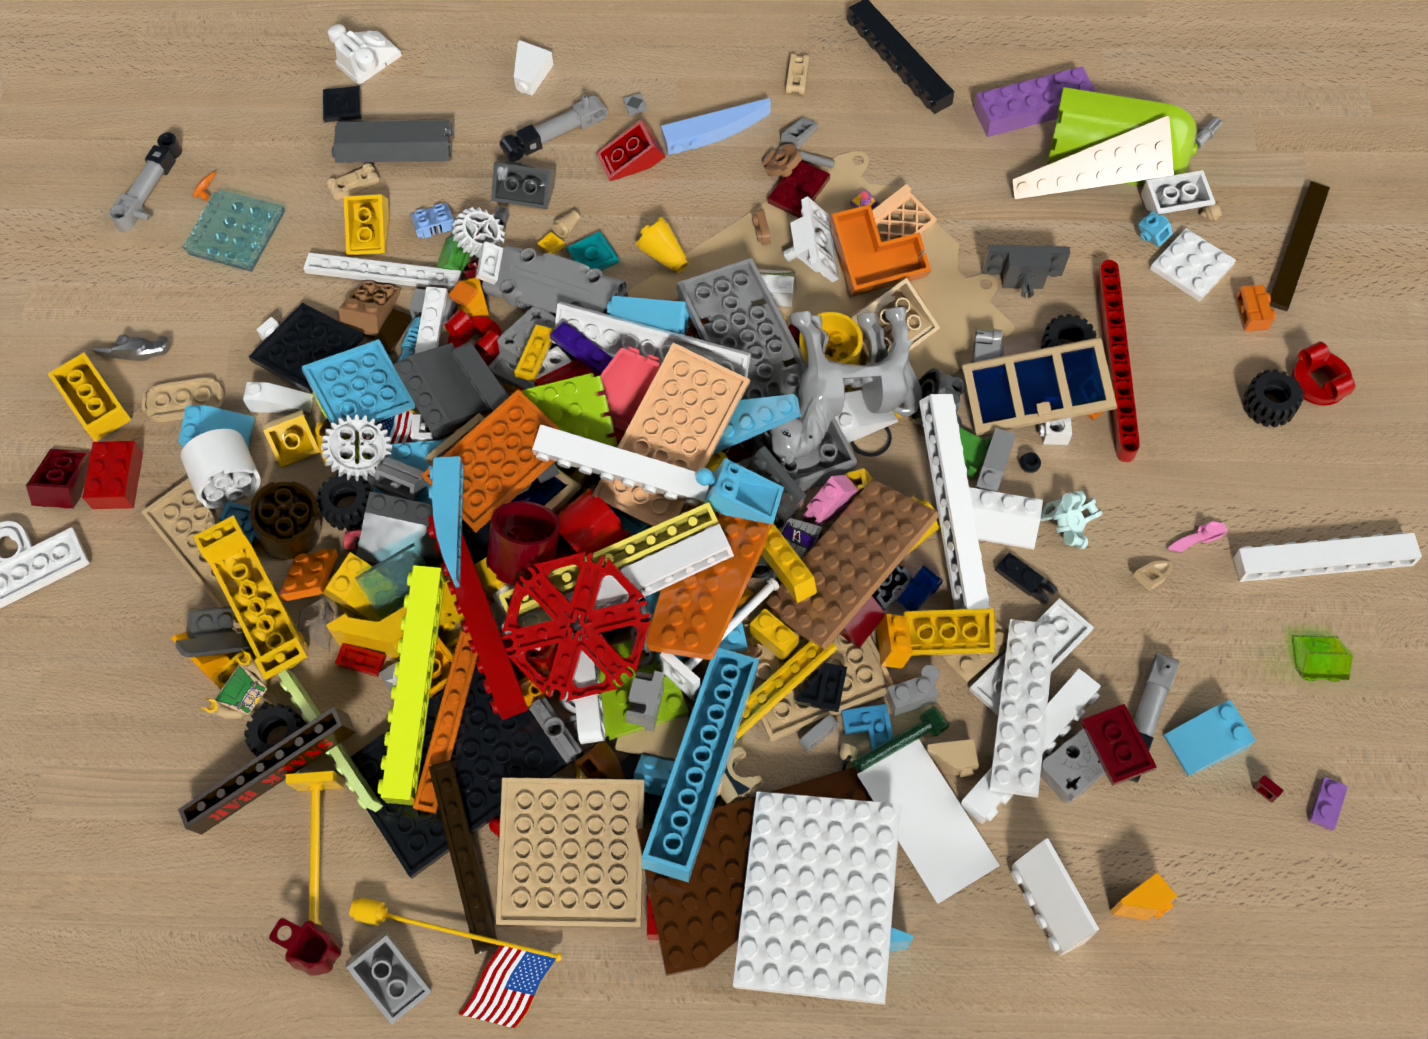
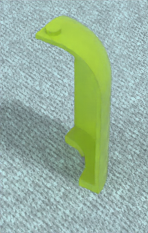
(1093, 117)

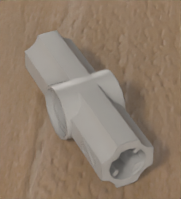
(562, 741)

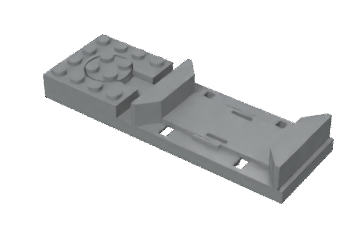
(726, 301)

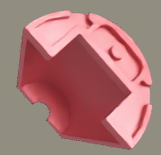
(626, 383)

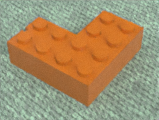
(867, 260)

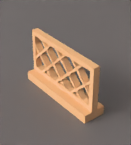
(892, 205)

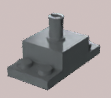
(1025, 265)

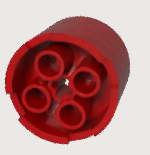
(589, 525)

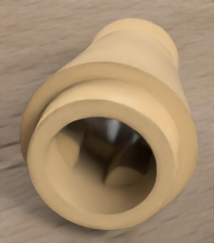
(565, 225)

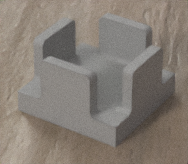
(646, 699)

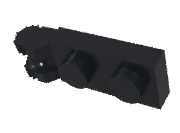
(1025, 578)

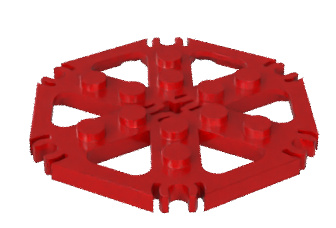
(561, 611)

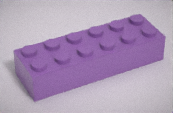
(1027, 101)

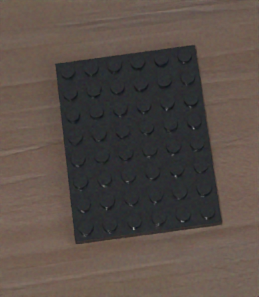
(481, 757)

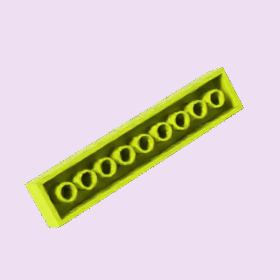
(413, 686)

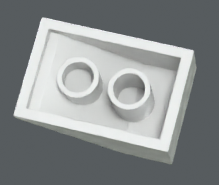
(858, 421)

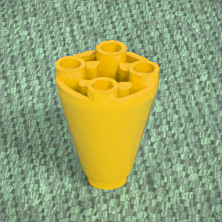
(662, 245)

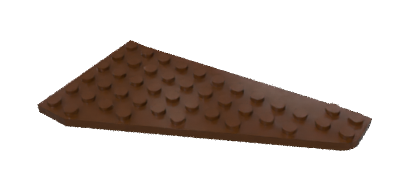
(704, 916)

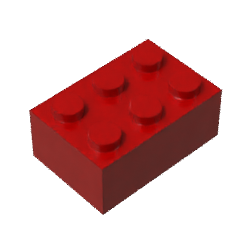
(113, 475)

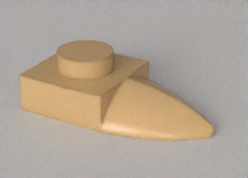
(1153, 573)

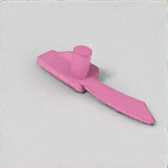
(1205, 533)

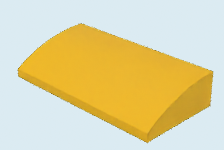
(952, 631)

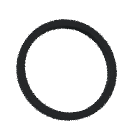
(875, 453)

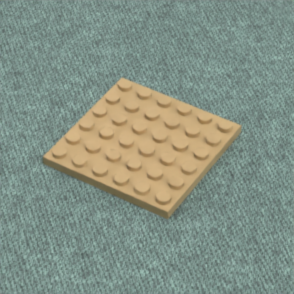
(863, 681)
(570, 852)

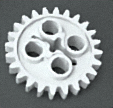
(335, 447)

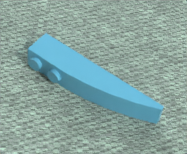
(447, 510)

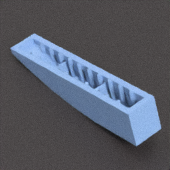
(712, 127)

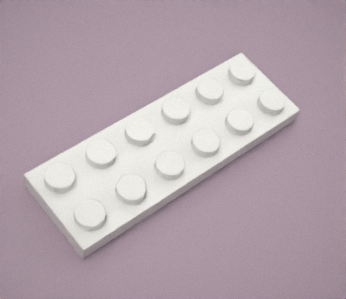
(1069, 633)

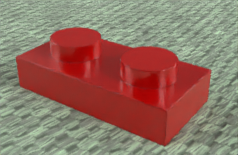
(360, 659)

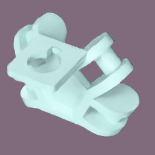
(1071, 519)

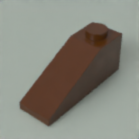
(600, 762)

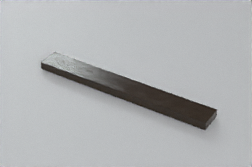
(1298, 246)
(389, 337)
(463, 854)

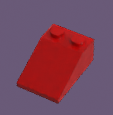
(631, 152)

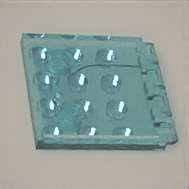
(233, 230)

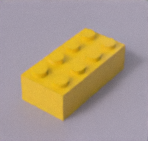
(89, 397)

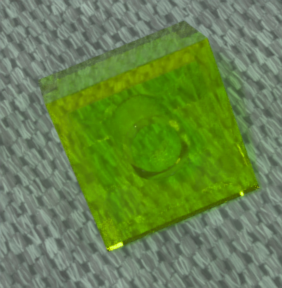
(1321, 658)

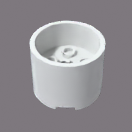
(220, 467)

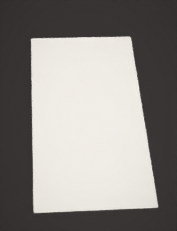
(932, 821)

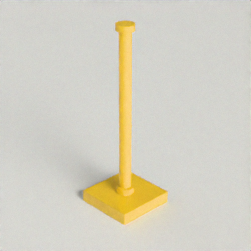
(314, 783)

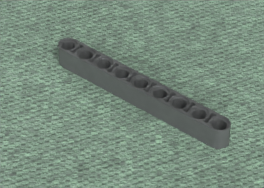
(487, 387)

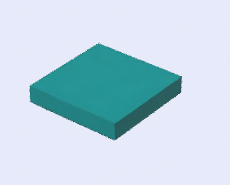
(593, 252)

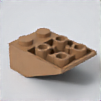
(369, 307)

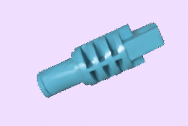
(409, 342)

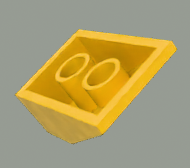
(366, 224)
(346, 590)

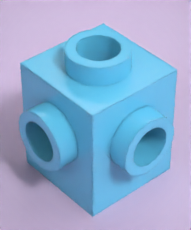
(1155, 229)

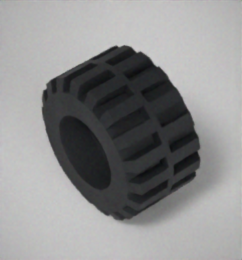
(1067, 328)
(1278, 385)
(337, 489)
(266, 721)

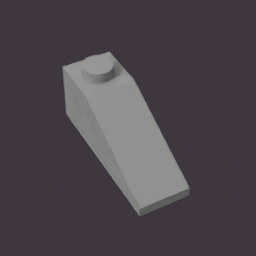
(996, 460)

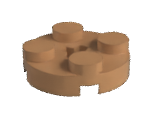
(782, 161)

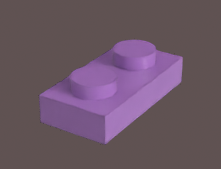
(1328, 803)

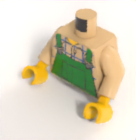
(241, 692)

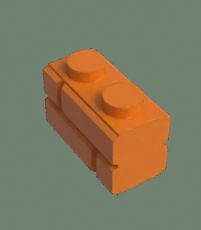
(1255, 307)

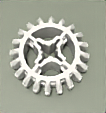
(470, 223)

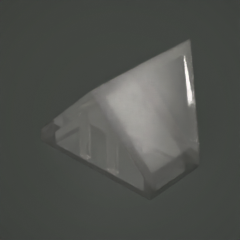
(313, 622)

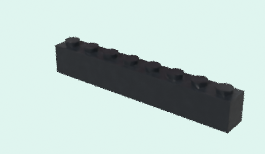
(900, 56)

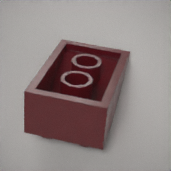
(59, 479)

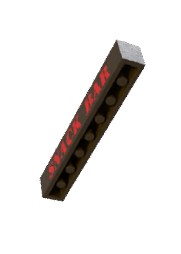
(266, 770)

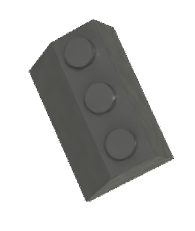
(522, 184)

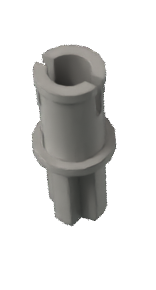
(1207, 132)

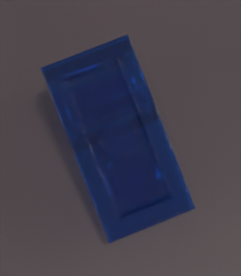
(920, 588)

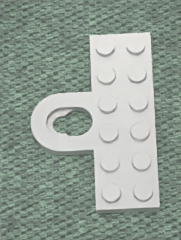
(38, 564)

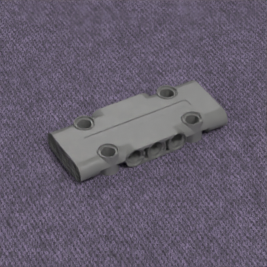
(547, 279)

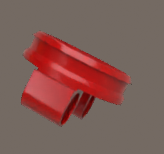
(463, 327)
(1317, 358)

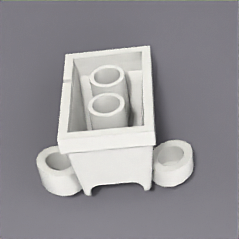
(361, 53)

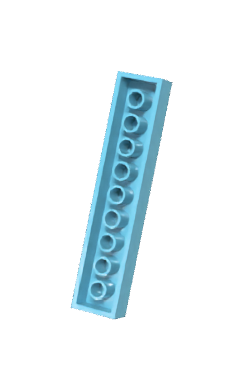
(700, 765)

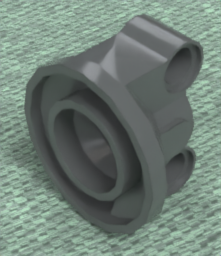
(938, 382)

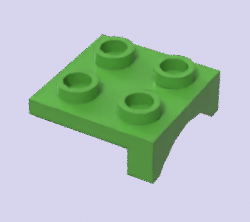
(974, 451)

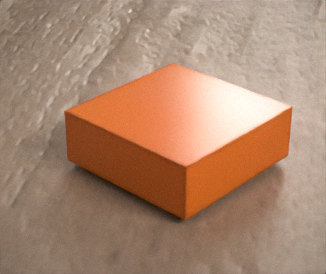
(462, 293)

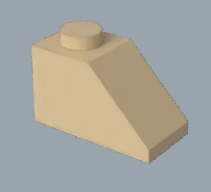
(955, 756)

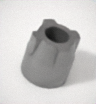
(502, 214)

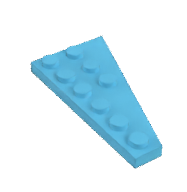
(758, 416)

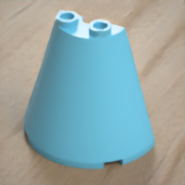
(652, 312)

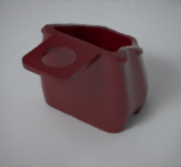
(308, 947)

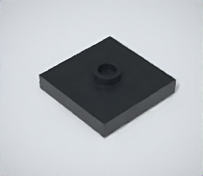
(342, 104)

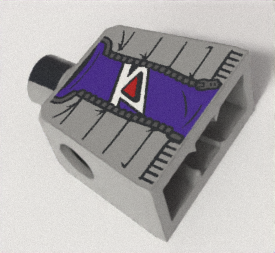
(800, 535)

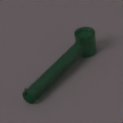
(931, 722)

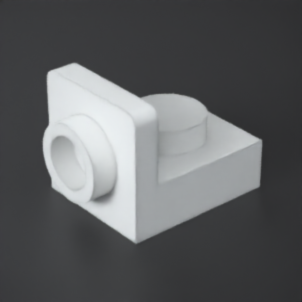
(419, 430)

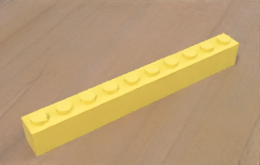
(627, 551)

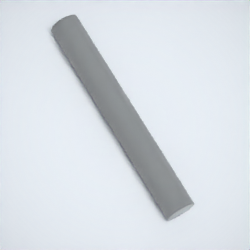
(816, 159)

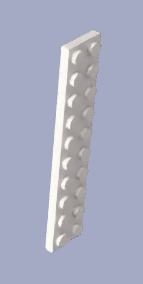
(614, 333)

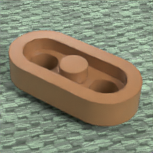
(760, 221)

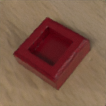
(1268, 788)

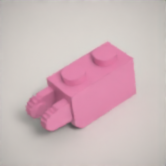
(830, 500)

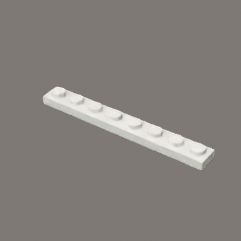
(381, 271)

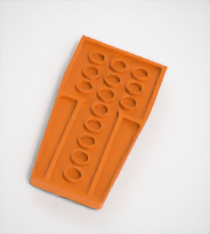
(698, 609)

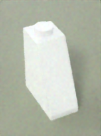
(531, 67)

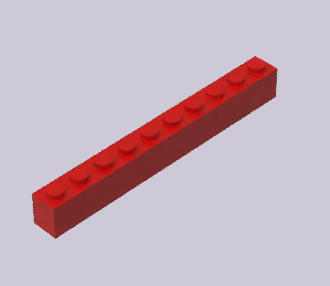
(484, 633)

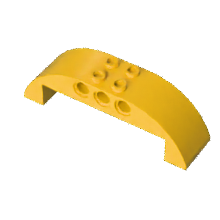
(252, 597)

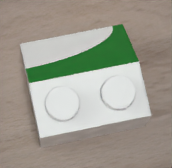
(779, 285)

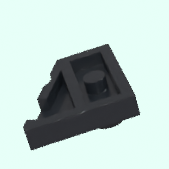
(825, 688)

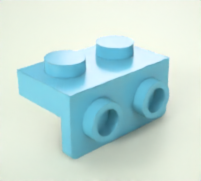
(654, 772)

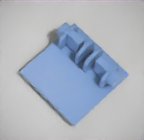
(428, 218)

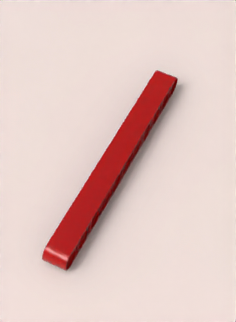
(1109, 278)

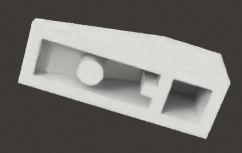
(272, 398)

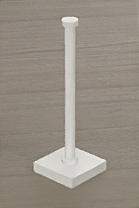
(682, 673)

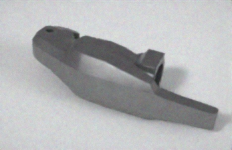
(135, 348)

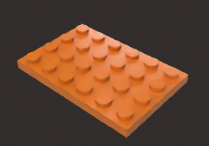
(499, 458)

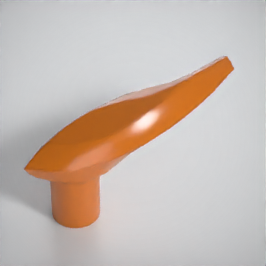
(202, 186)

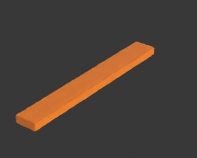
(447, 721)

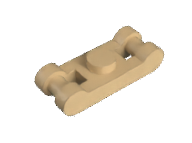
(797, 73)
(353, 182)

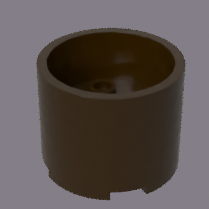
(284, 535)

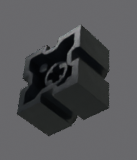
(897, 580)

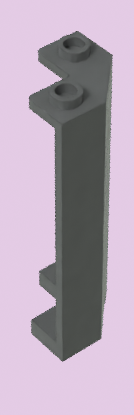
(393, 140)

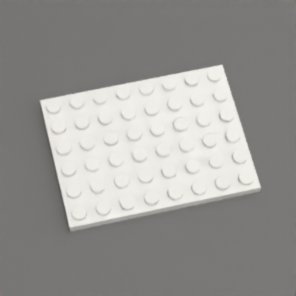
(818, 898)

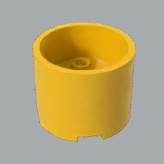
(843, 342)

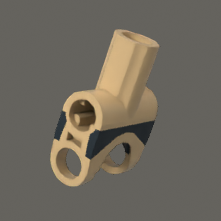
(737, 788)

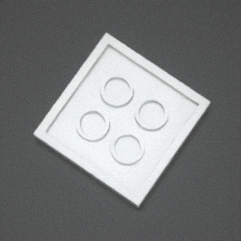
(1192, 264)

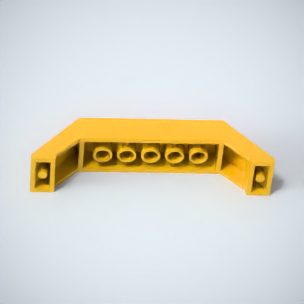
(385, 634)

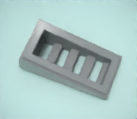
(797, 134)

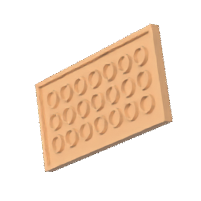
(677, 425)

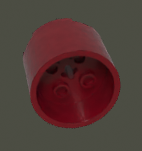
(519, 538)

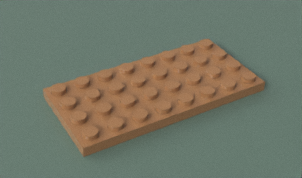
(853, 561)

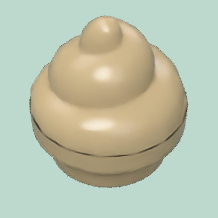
(1211, 212)

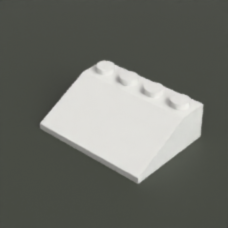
(1054, 898)

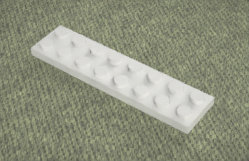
(1023, 708)

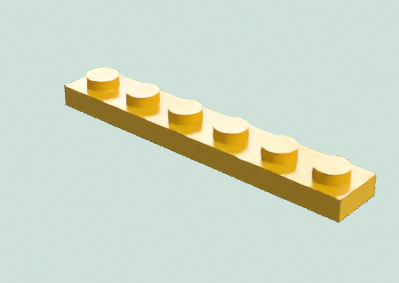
(782, 683)

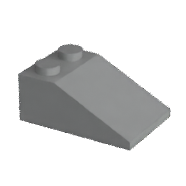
(388, 976)

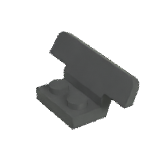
(211, 633)

